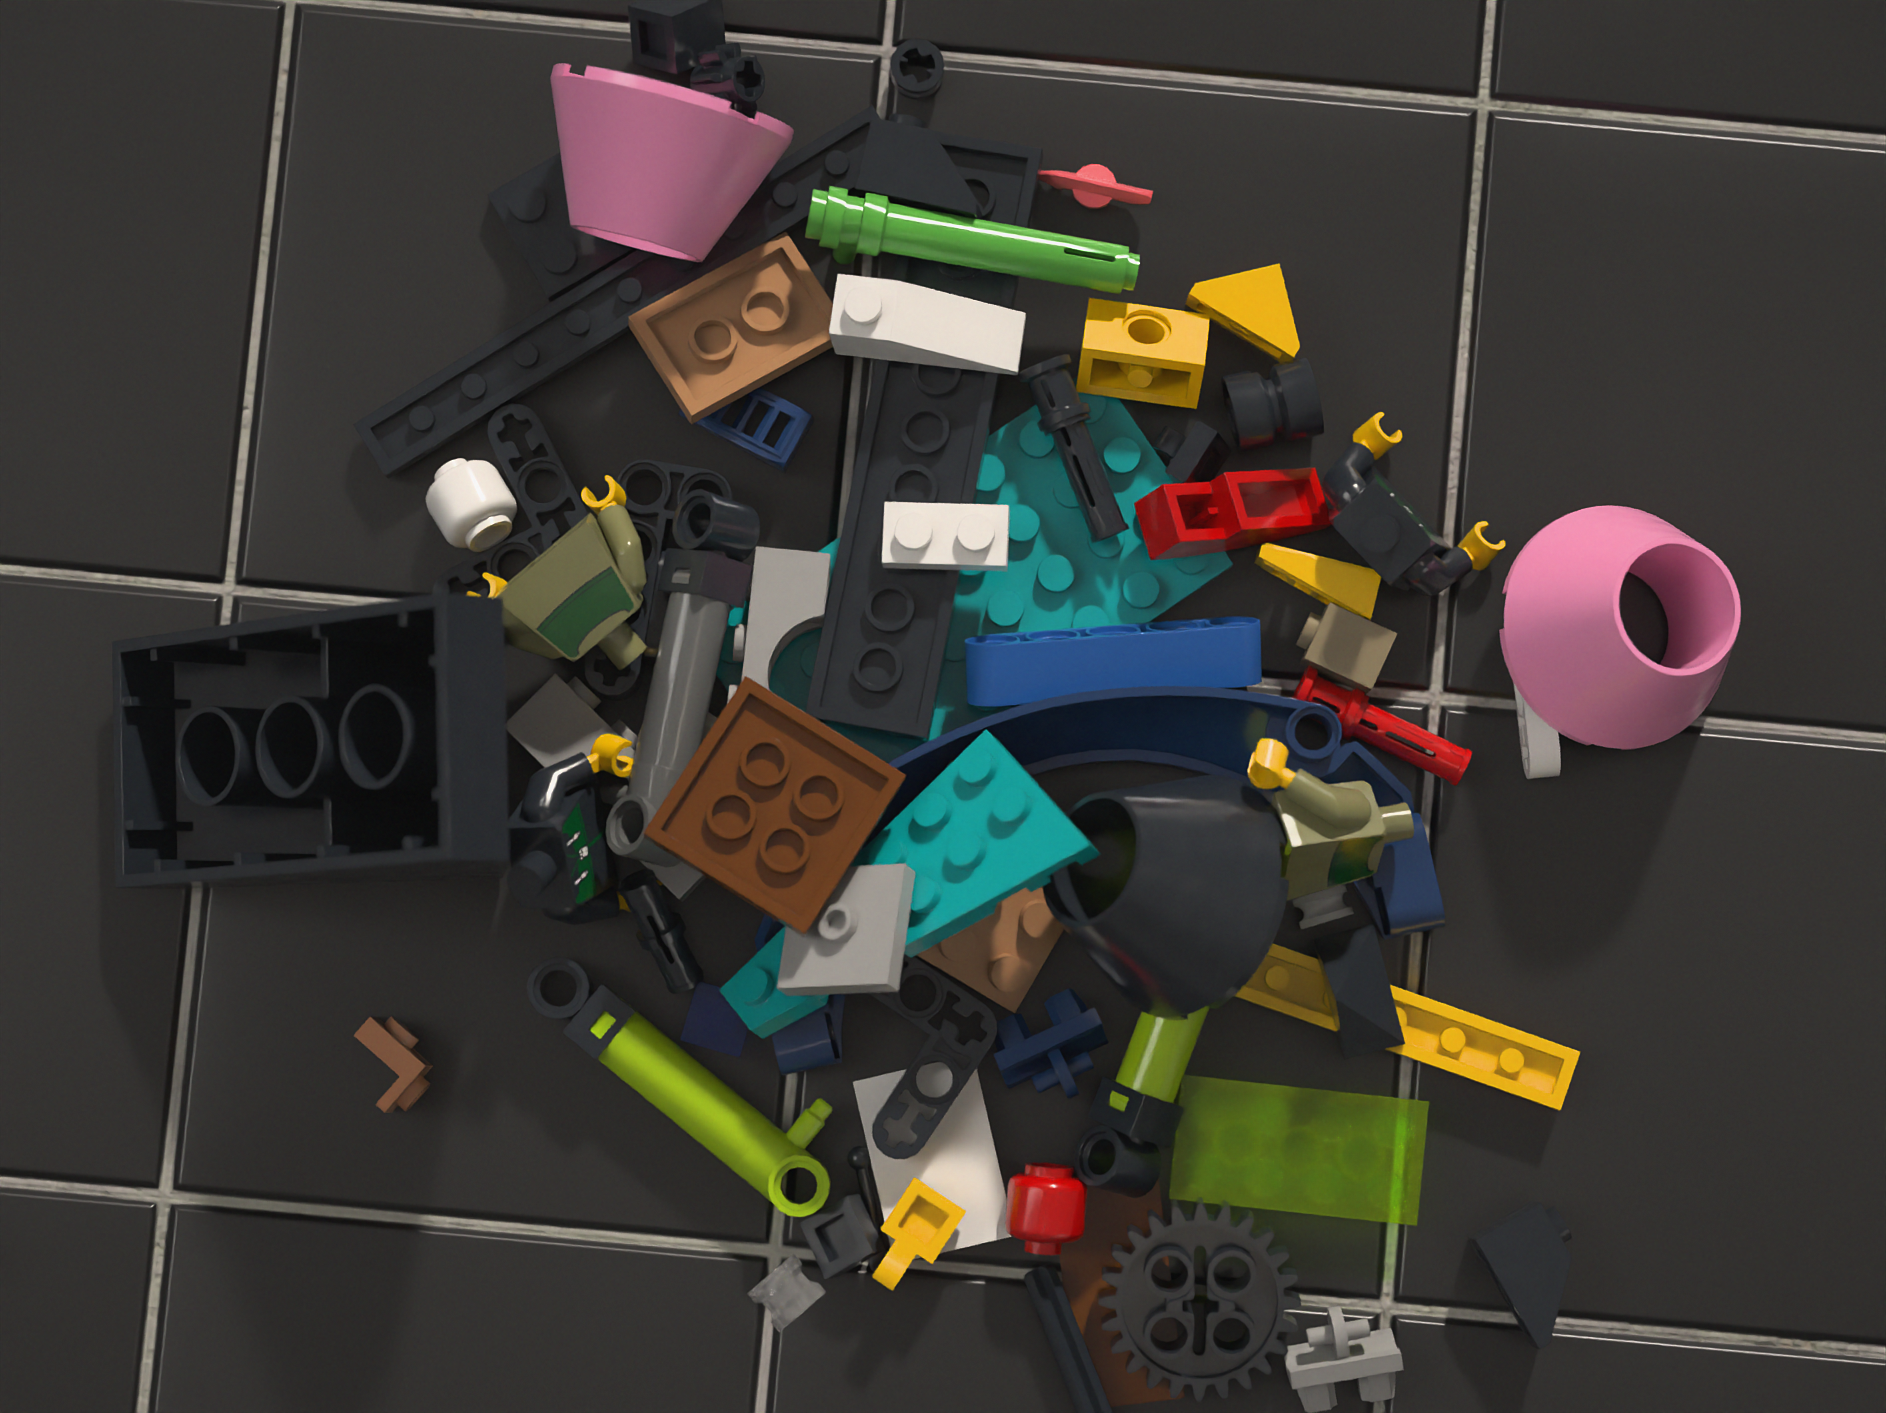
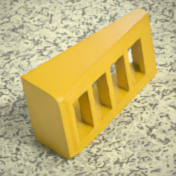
(1323, 578)

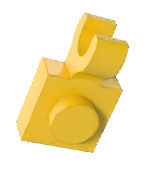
(920, 1226)

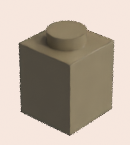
(1345, 647)

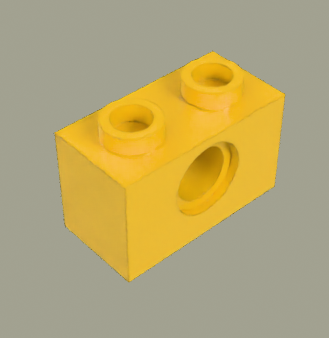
(1143, 353)

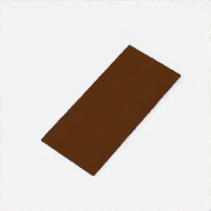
(1081, 1270)

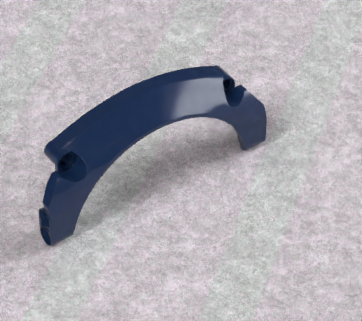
(1160, 726)

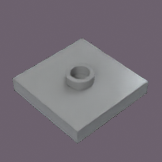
(856, 937)

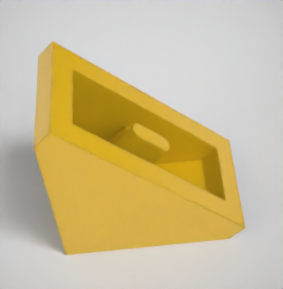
(1251, 307)

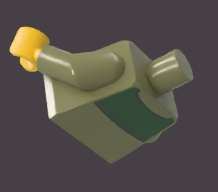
(580, 588)
(1329, 829)

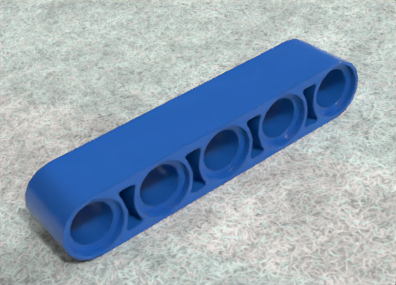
(1074, 660)

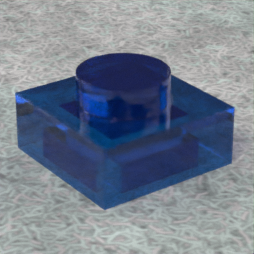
(714, 1022)

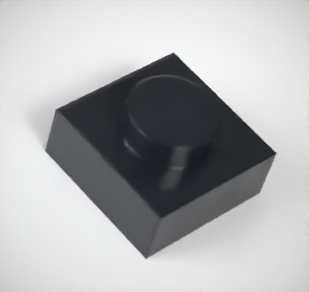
(842, 1236)

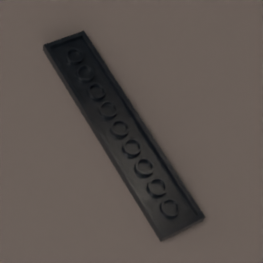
(917, 445)

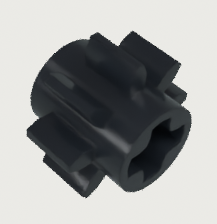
(729, 77)

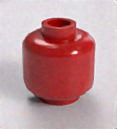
(1046, 1207)

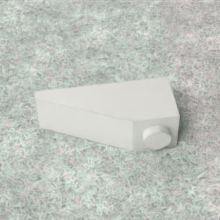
(923, 326)

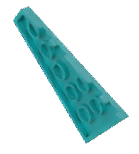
(972, 843)

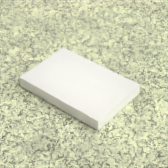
(955, 1160)

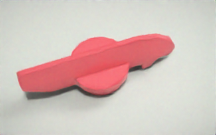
(1095, 186)

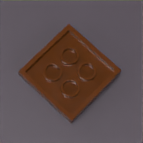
(774, 806)

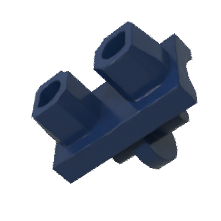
(1053, 1054)

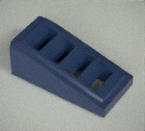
(788, 443)

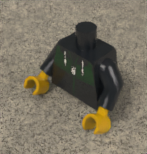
(1386, 526)
(561, 840)

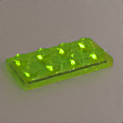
(1299, 1150)

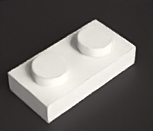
(945, 536)

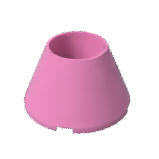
(657, 160)
(1568, 634)

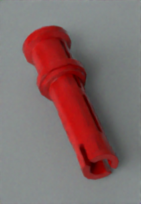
(1446, 760)

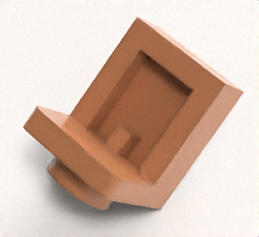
(394, 1046)

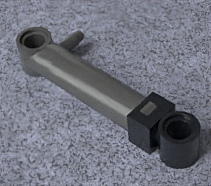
(702, 590)

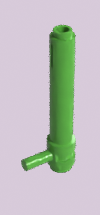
(875, 225)

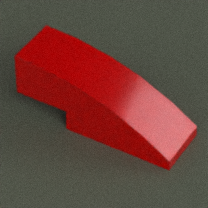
(1231, 512)

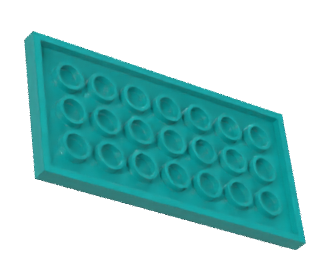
(1052, 572)

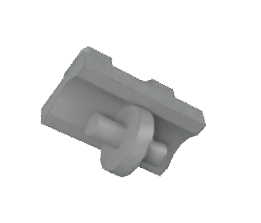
(1340, 1354)

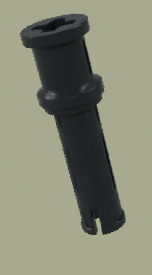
(1065, 419)

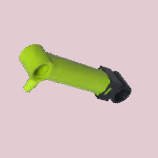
(686, 1089)
(1138, 1108)

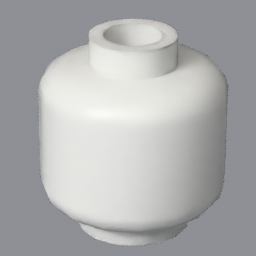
(471, 504)

